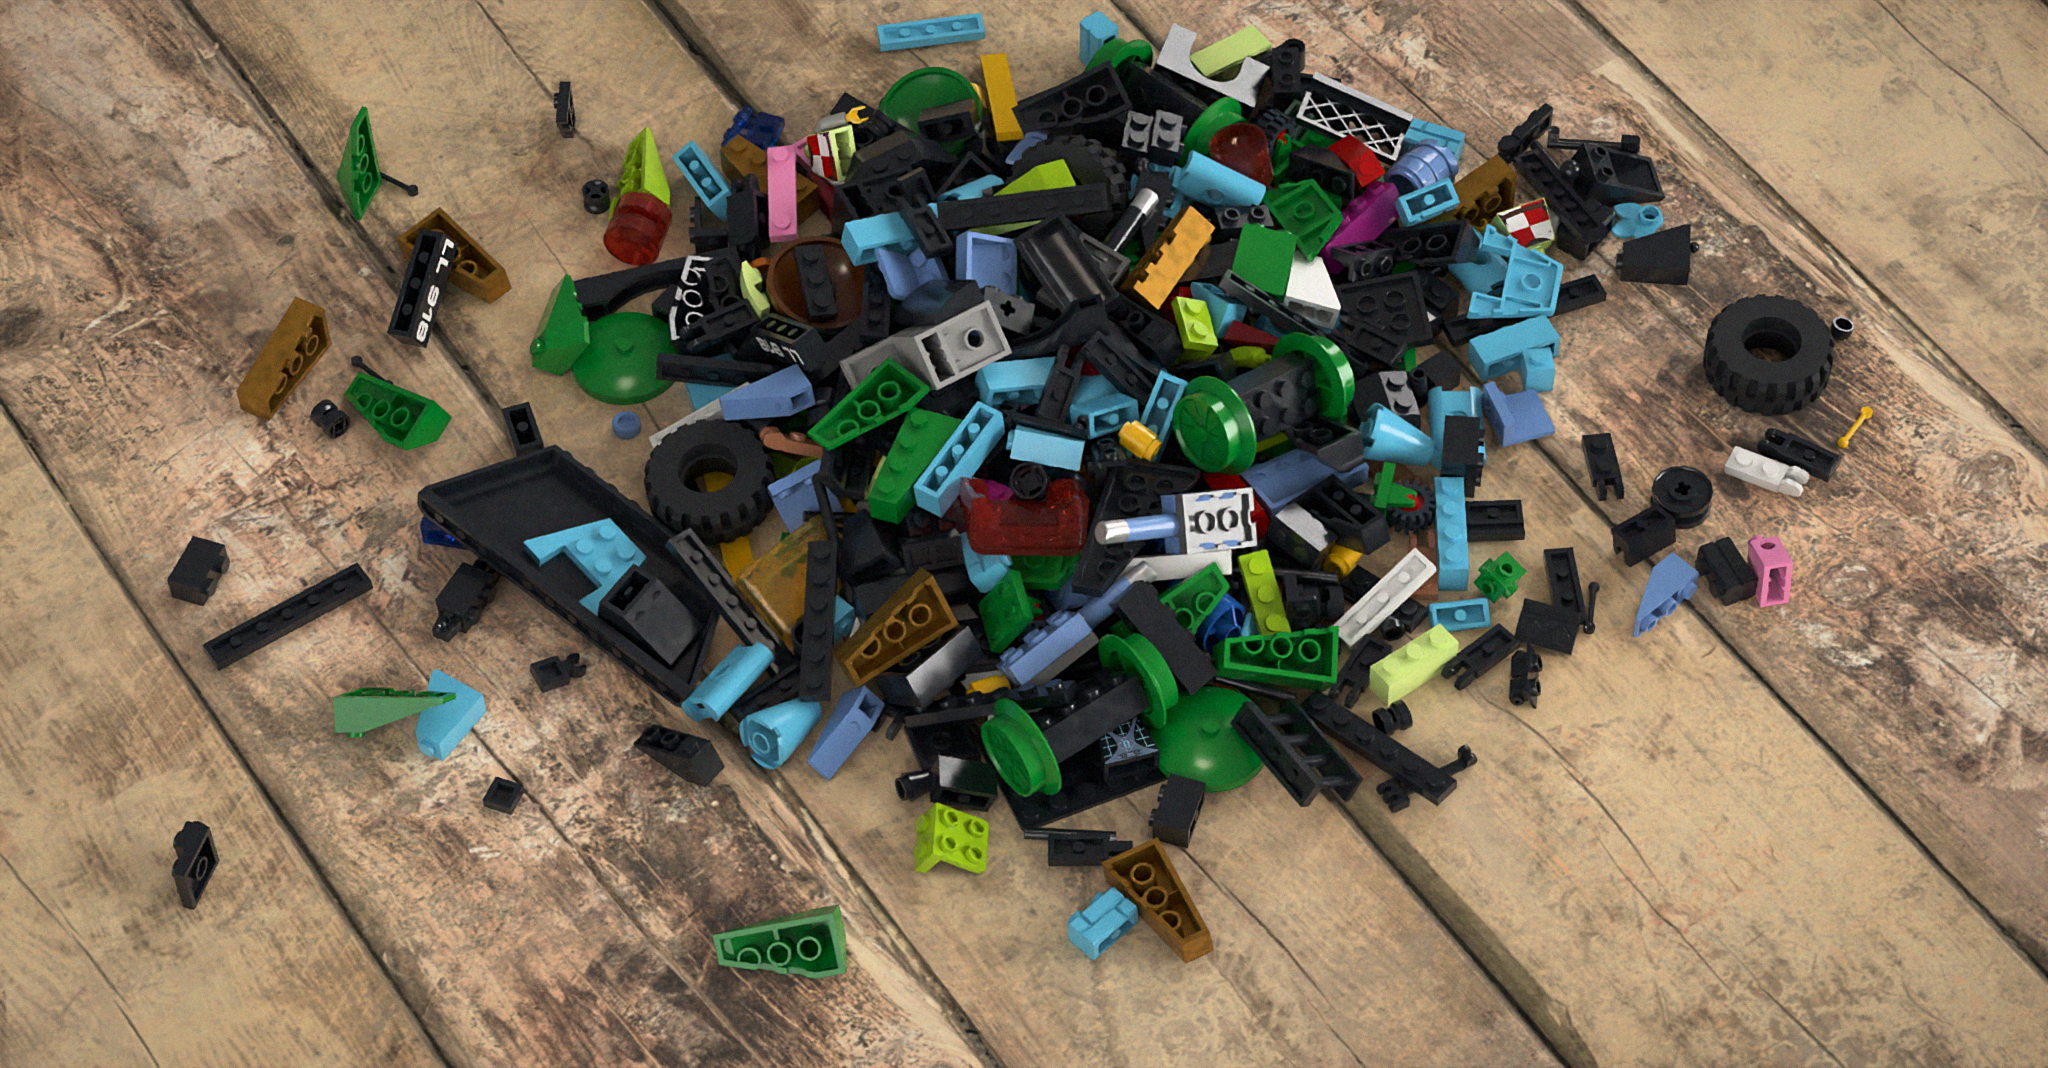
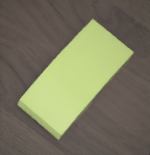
(751, 288)

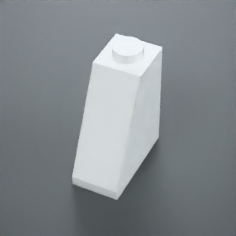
(1311, 291)

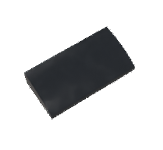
(1064, 263)
(937, 302)

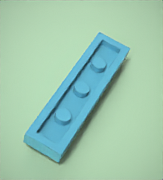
(931, 32)

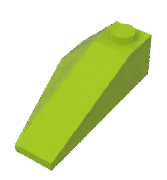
(643, 171)
(1041, 177)

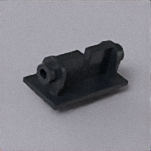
(1527, 666)

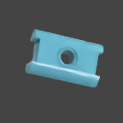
(1215, 183)
(1484, 274)
(1454, 404)
(727, 682)

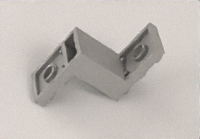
(936, 352)

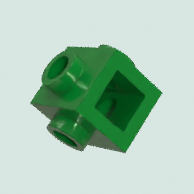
(1495, 581)

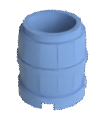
(1422, 166)

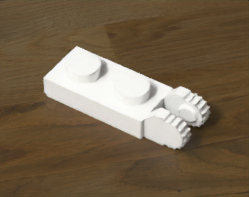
(1766, 472)

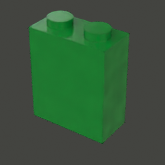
(1265, 258)

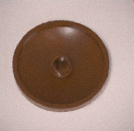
(845, 278)

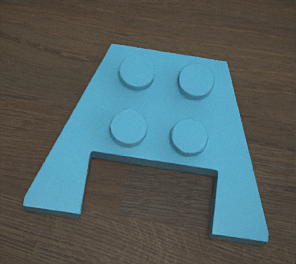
(1529, 281)
(596, 549)

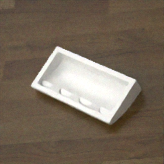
(1182, 565)

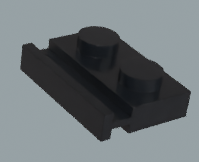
(1494, 520)
(1548, 626)

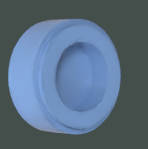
(626, 425)

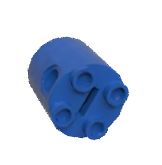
(1222, 623)

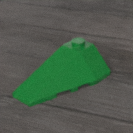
(1190, 599)

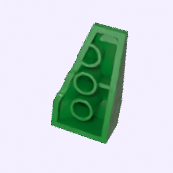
(359, 168)
(561, 332)
(874, 401)
(396, 413)
(377, 706)
(797, 943)

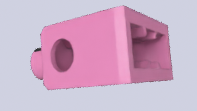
(1770, 558)

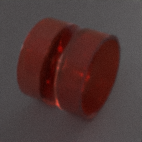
(1244, 150)
(637, 228)

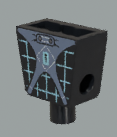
(1127, 751)

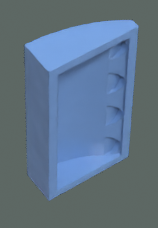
(988, 261)
(1291, 475)

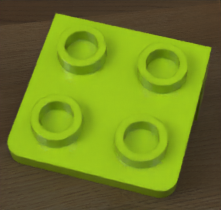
(1194, 328)
(952, 838)

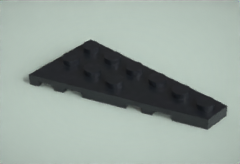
(1128, 493)

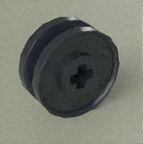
(1684, 495)

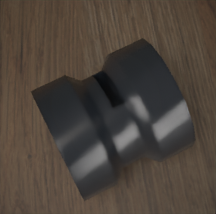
(332, 420)
(1392, 718)

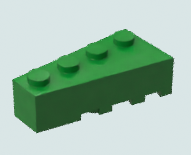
(910, 455)
(1286, 659)

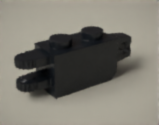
(748, 218)
(464, 599)

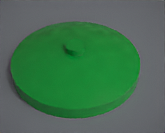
(928, 89)
(623, 359)
(1203, 743)

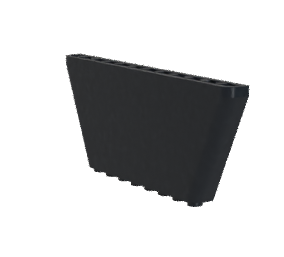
(551, 492)

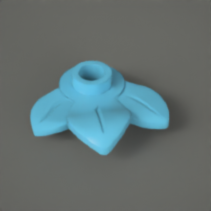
(1636, 220)

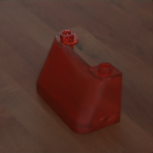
(1025, 527)

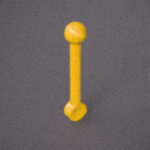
(1866, 413)

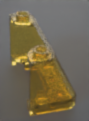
(778, 579)

